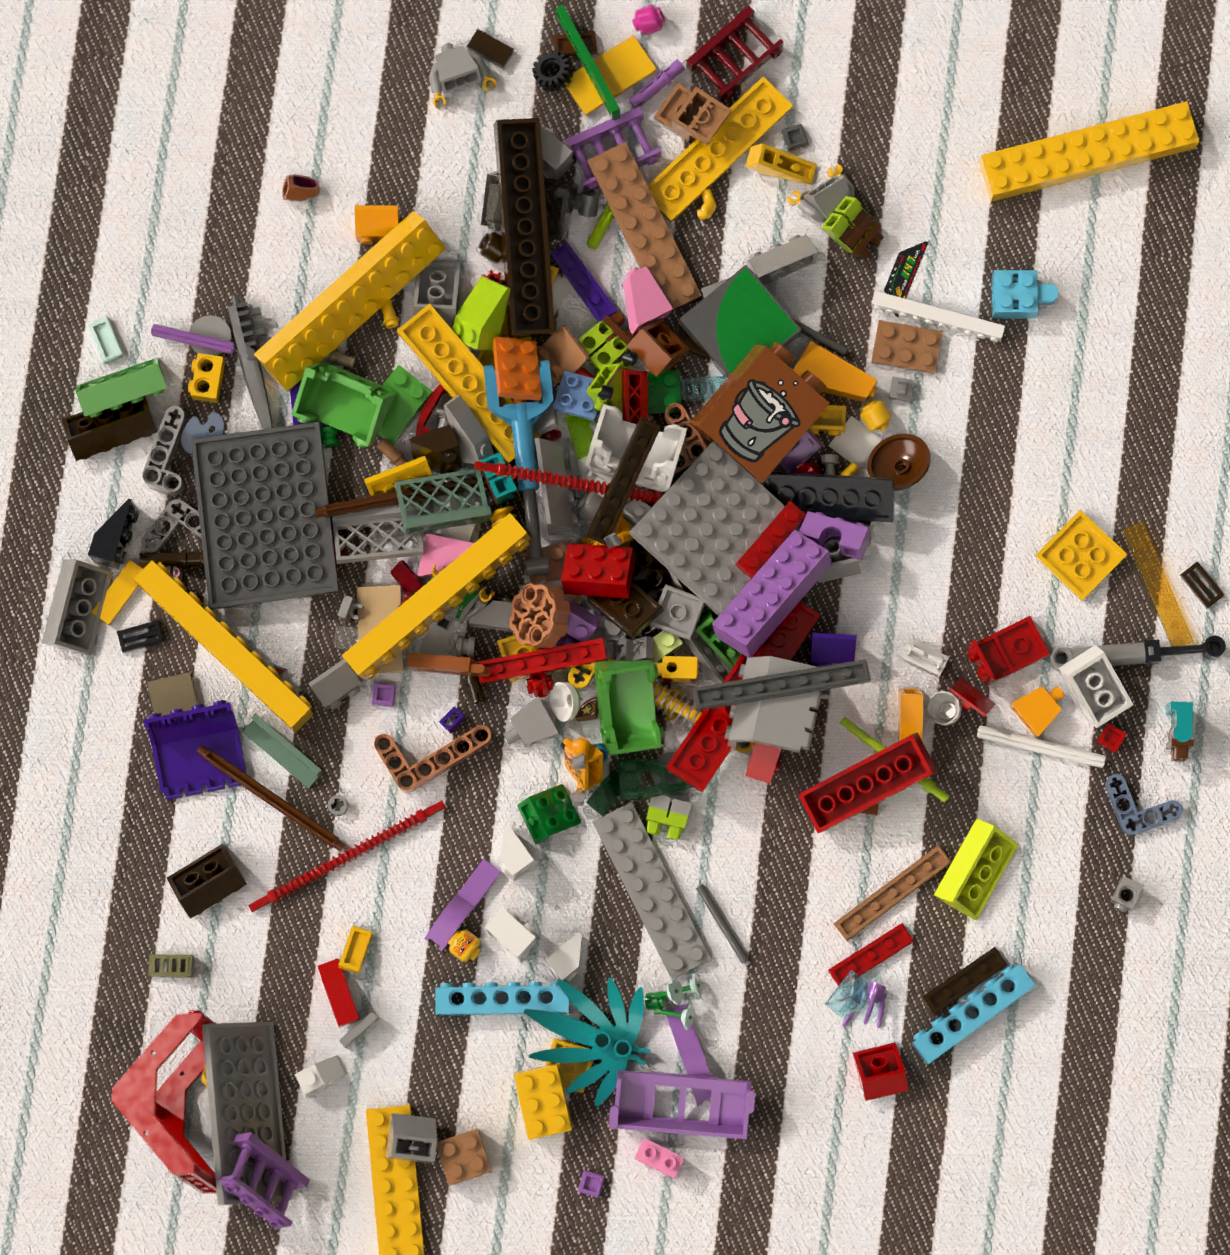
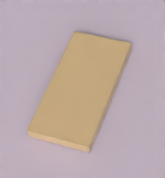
(379, 604)

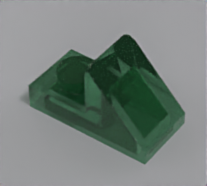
(606, 794)

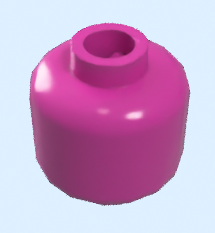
(648, 19)

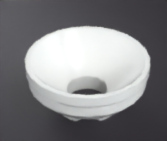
(561, 702)

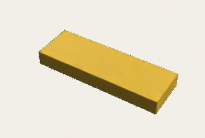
(119, 593)

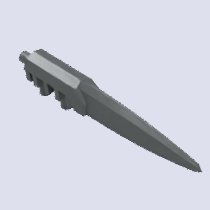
(246, 342)

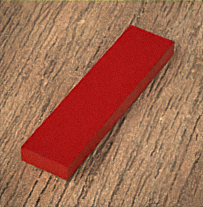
(872, 954)

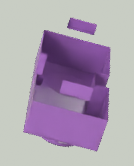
(805, 448)

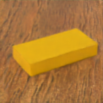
(355, 949)

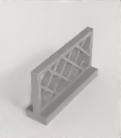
(376, 520)

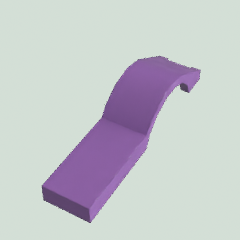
(463, 904)
(689, 1051)

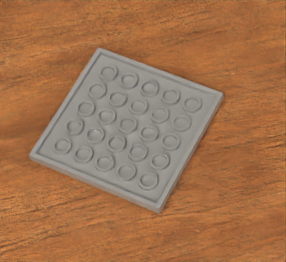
(708, 526)

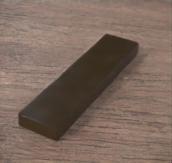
(964, 980)

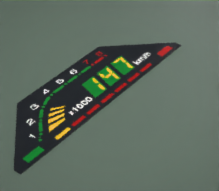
(904, 271)

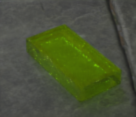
(580, 435)

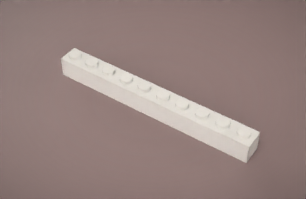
(938, 316)

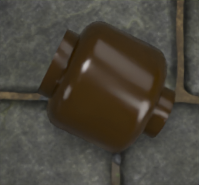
(491, 247)

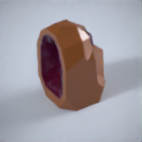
(299, 188)

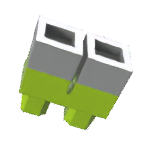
(677, 817)

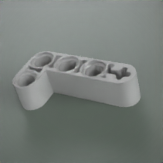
(167, 448)

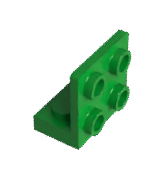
(548, 813)

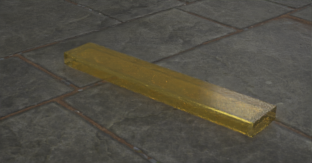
(1157, 585)

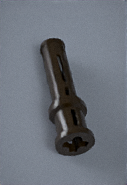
(183, 559)

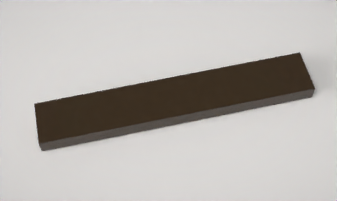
(623, 480)

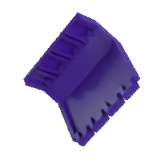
(179, 736)

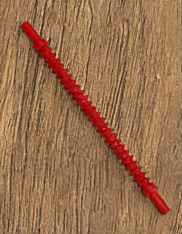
(501, 469)
(274, 895)

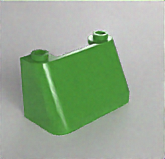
(343, 402)
(627, 706)

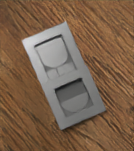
(633, 650)

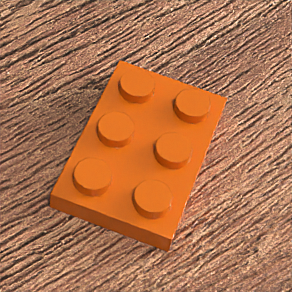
(517, 368)

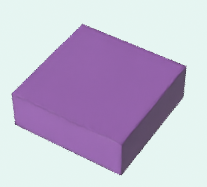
(383, 694)
(591, 1184)

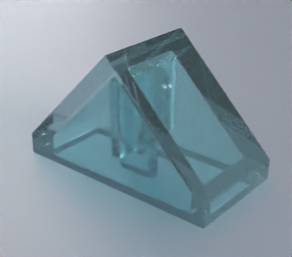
(849, 995)

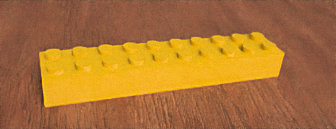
(1088, 151)
(350, 300)
(437, 597)
(219, 642)

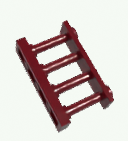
(730, 34)

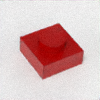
(1111, 738)

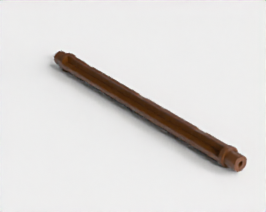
(387, 499)
(270, 798)

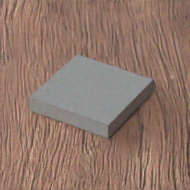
(680, 612)

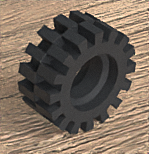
(545, 63)

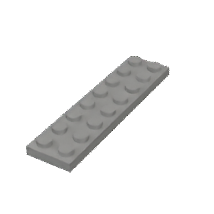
(651, 890)

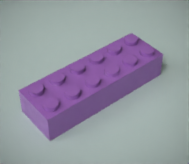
(772, 593)

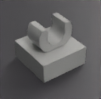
(901, 389)
(348, 607)

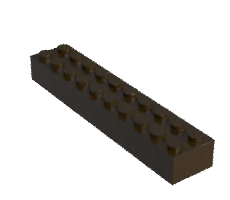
(524, 227)

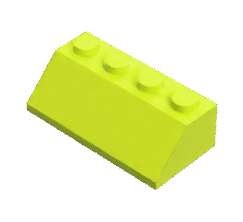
(976, 869)

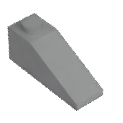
(470, 435)

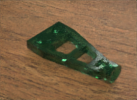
(631, 781)

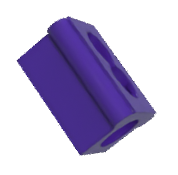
(456, 723)

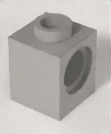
(1133, 887)

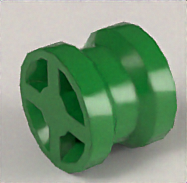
(329, 437)

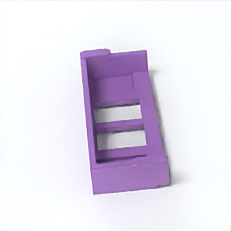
(728, 1113)

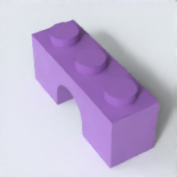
(853, 537)

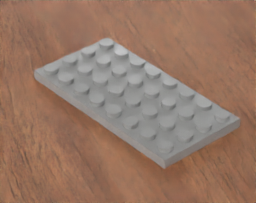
(242, 1098)

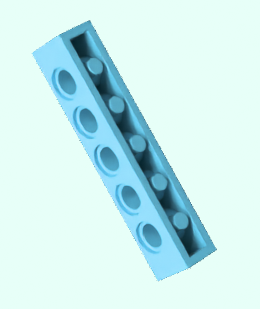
(1021, 984)
(445, 1006)

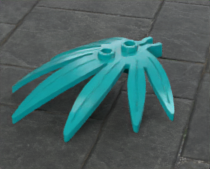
(608, 1043)

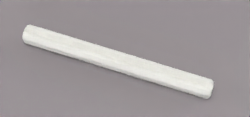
(1041, 746)

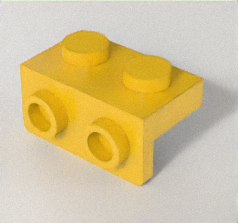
(831, 421)

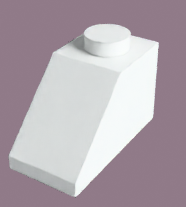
(566, 959)
(320, 1074)

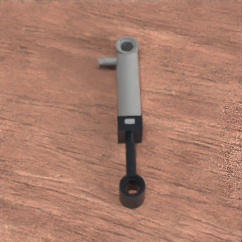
(1143, 652)

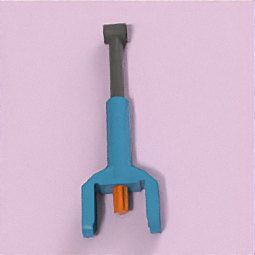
(521, 418)

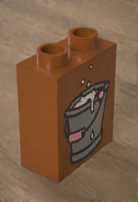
(761, 410)

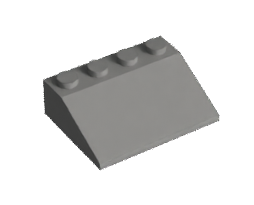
(555, 498)

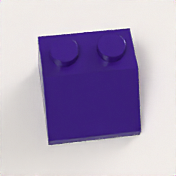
(832, 649)

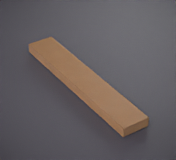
(892, 893)

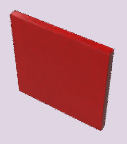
(972, 697)

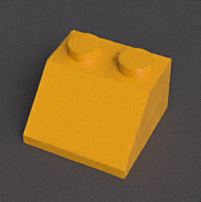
(374, 222)

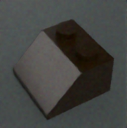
(439, 449)

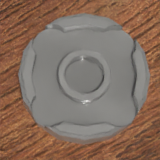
(212, 327)

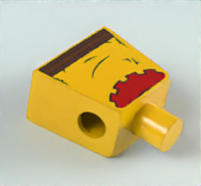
(686, 672)

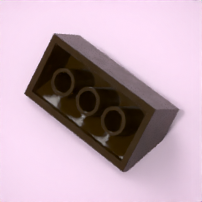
(111, 429)

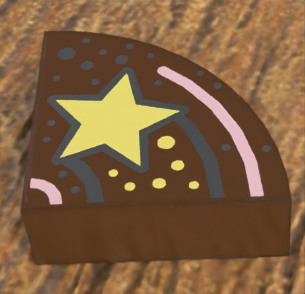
(588, 710)

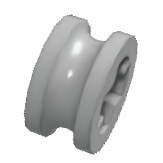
(332, 801)

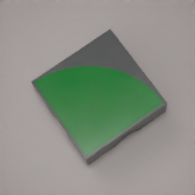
(737, 319)

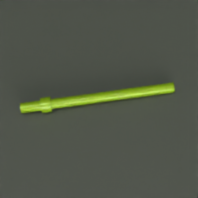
(928, 784)

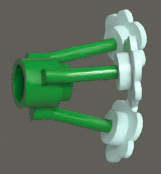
(658, 1000)

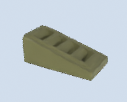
(189, 963)

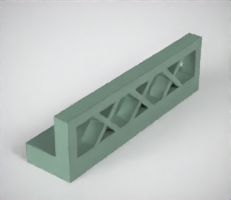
(282, 751)

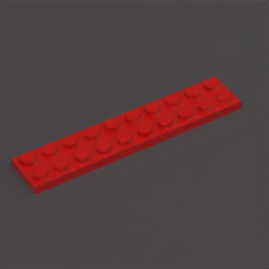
(705, 744)

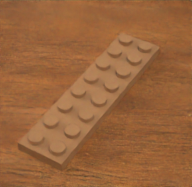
(643, 223)

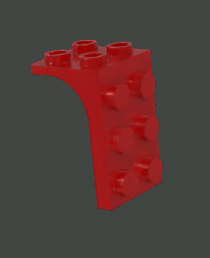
(1007, 651)

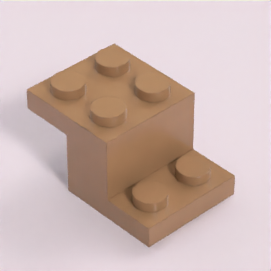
(692, 114)

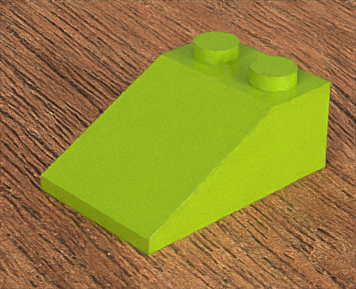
(482, 314)

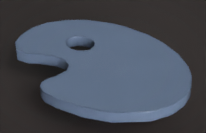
(196, 430)

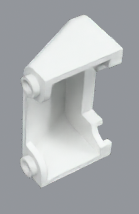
(612, 439)

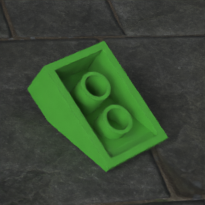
(407, 403)

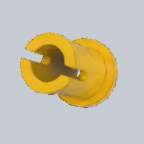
(389, 315)

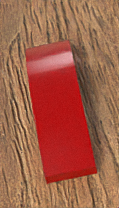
(428, 409)

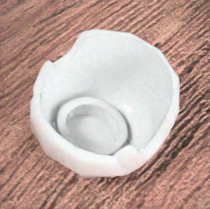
(944, 708)

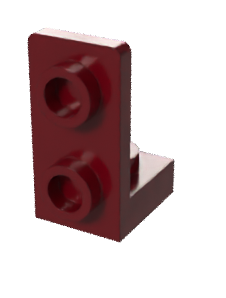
(406, 579)

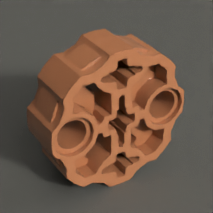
(539, 615)

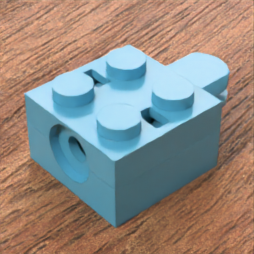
(1018, 294)

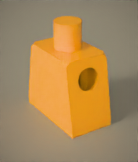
(1038, 708)

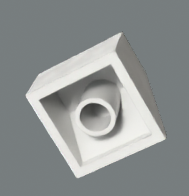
(513, 855)

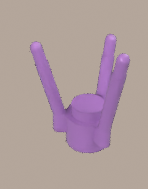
(874, 994)

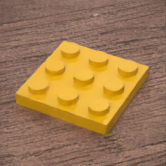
(1080, 555)

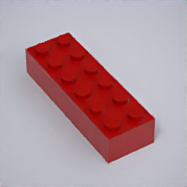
(867, 783)

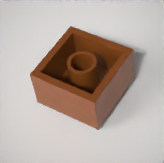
(658, 347)

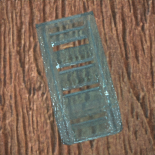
(701, 380)

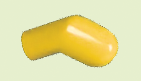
(709, 205)

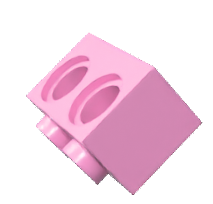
(659, 1158)

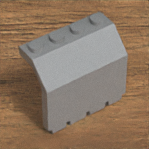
(778, 720)

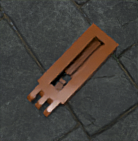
(446, 665)

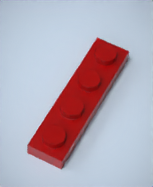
(770, 539)

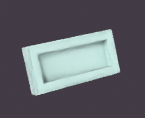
(106, 340)

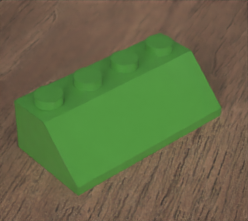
(121, 387)

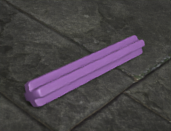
(192, 339)

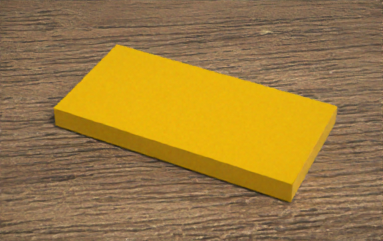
(620, 69)

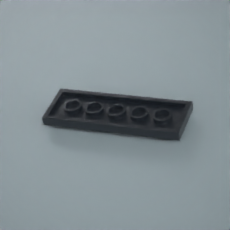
(836, 495)

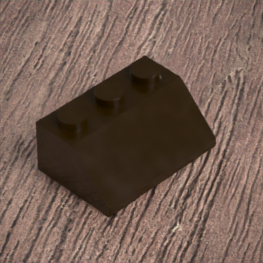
(206, 881)

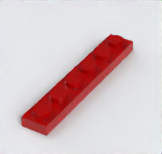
(545, 660)

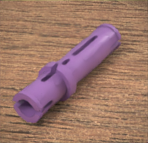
(660, 81)

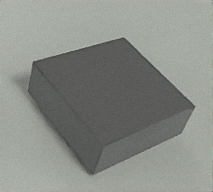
(794, 137)

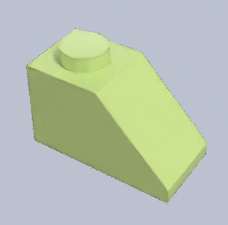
(665, 645)

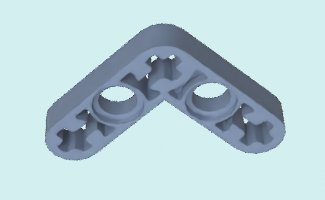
(1132, 813)

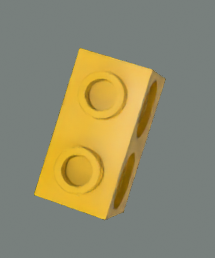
(212, 378)

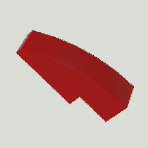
(338, 993)

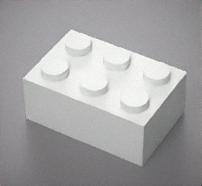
(1096, 686)
(510, 934)

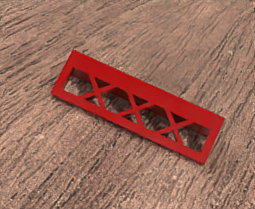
(638, 395)

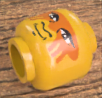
(465, 945)

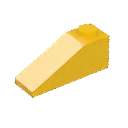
(780, 164)

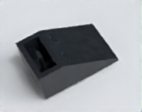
(111, 538)

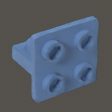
(573, 396)

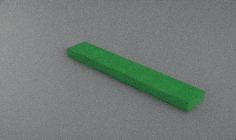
(587, 62)

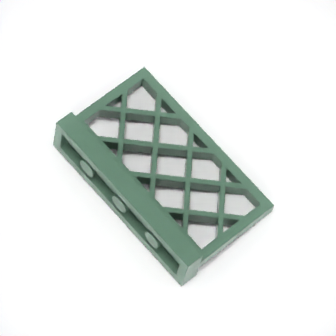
(450, 517)

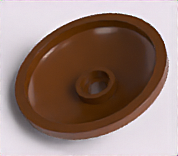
(900, 453)

